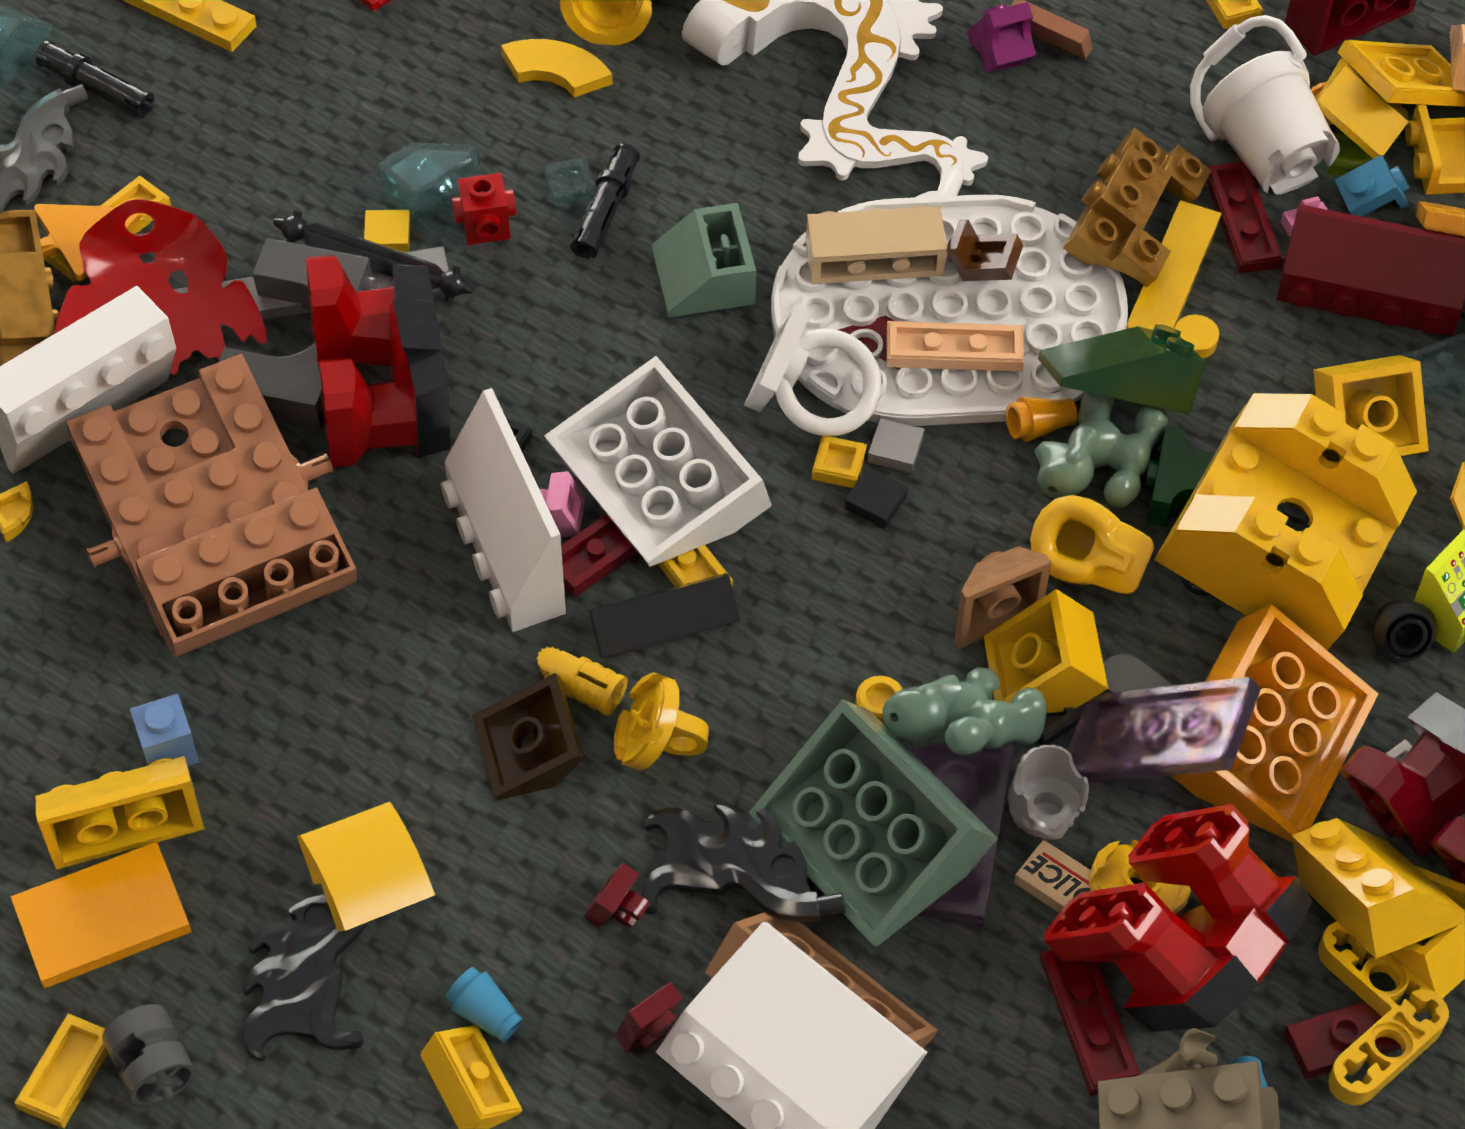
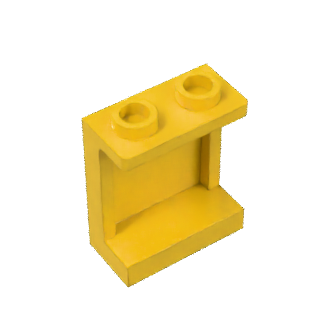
(1438, 151)

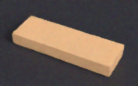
(954, 346)

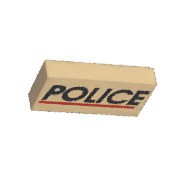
(1052, 876)

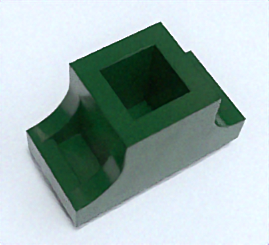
(1173, 475)

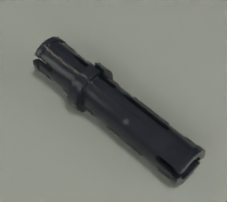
(79, 70)
(611, 187)

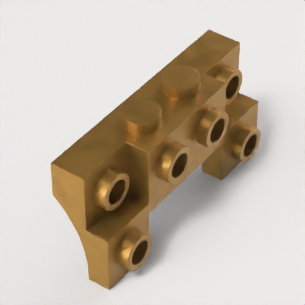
(1124, 199)
(24, 286)

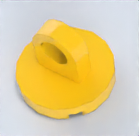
(657, 725)

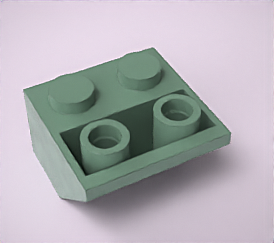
(706, 262)

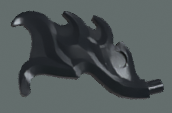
(736, 855)
(299, 979)

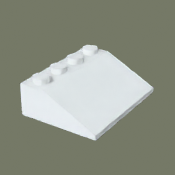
(86, 366)
(659, 465)
(505, 518)
(789, 1043)

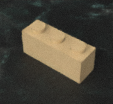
(876, 244)

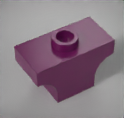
(1003, 37)

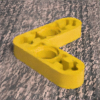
(1396, 1020)

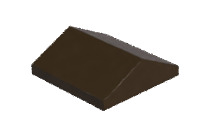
(528, 739)

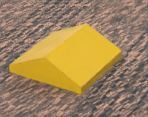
(1361, 111)

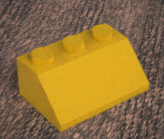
(118, 812)
(1371, 887)

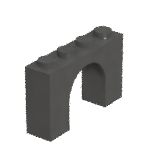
(293, 382)

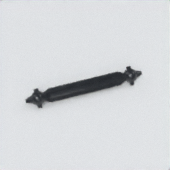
(381, 257)

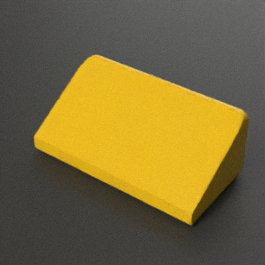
(469, 1078)

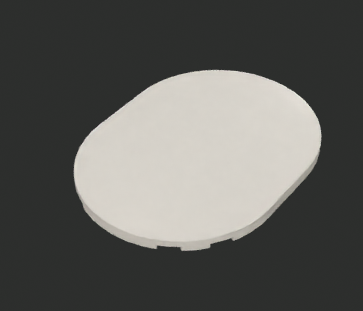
(1047, 284)

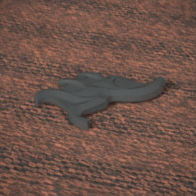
(38, 146)

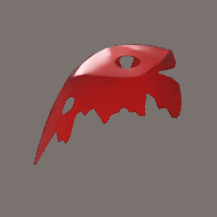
(179, 243)

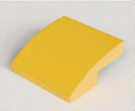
(366, 866)

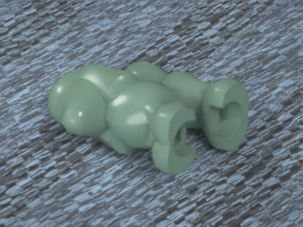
(1098, 443)
(965, 714)

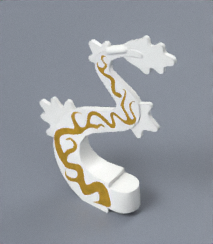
(874, 39)

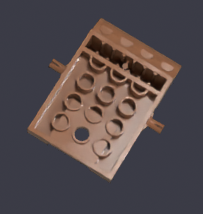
(216, 524)

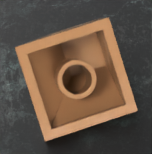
(999, 590)

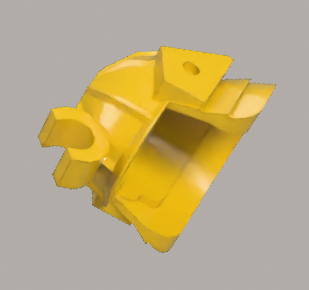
(607, 20)

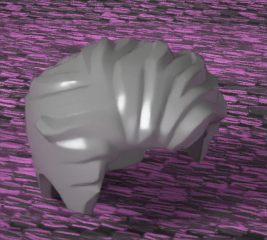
(1047, 792)

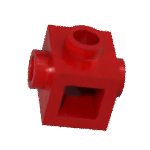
(484, 208)

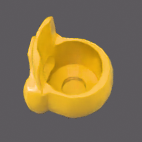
(1090, 545)

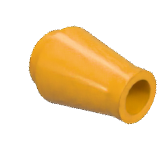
(1036, 417)

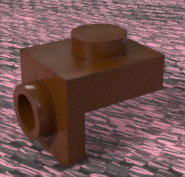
(983, 255)

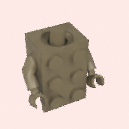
(1190, 1097)

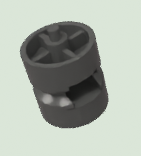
(149, 1056)

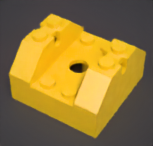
(1305, 456)

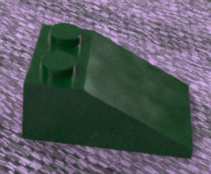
(1131, 365)

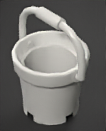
(1266, 110)

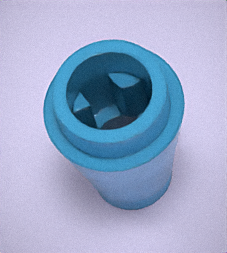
(483, 1004)

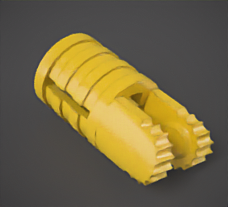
(584, 680)

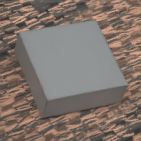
(895, 445)

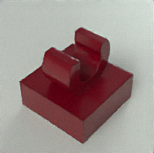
(617, 899)

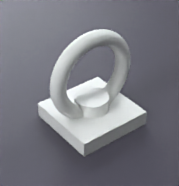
(786, 362)

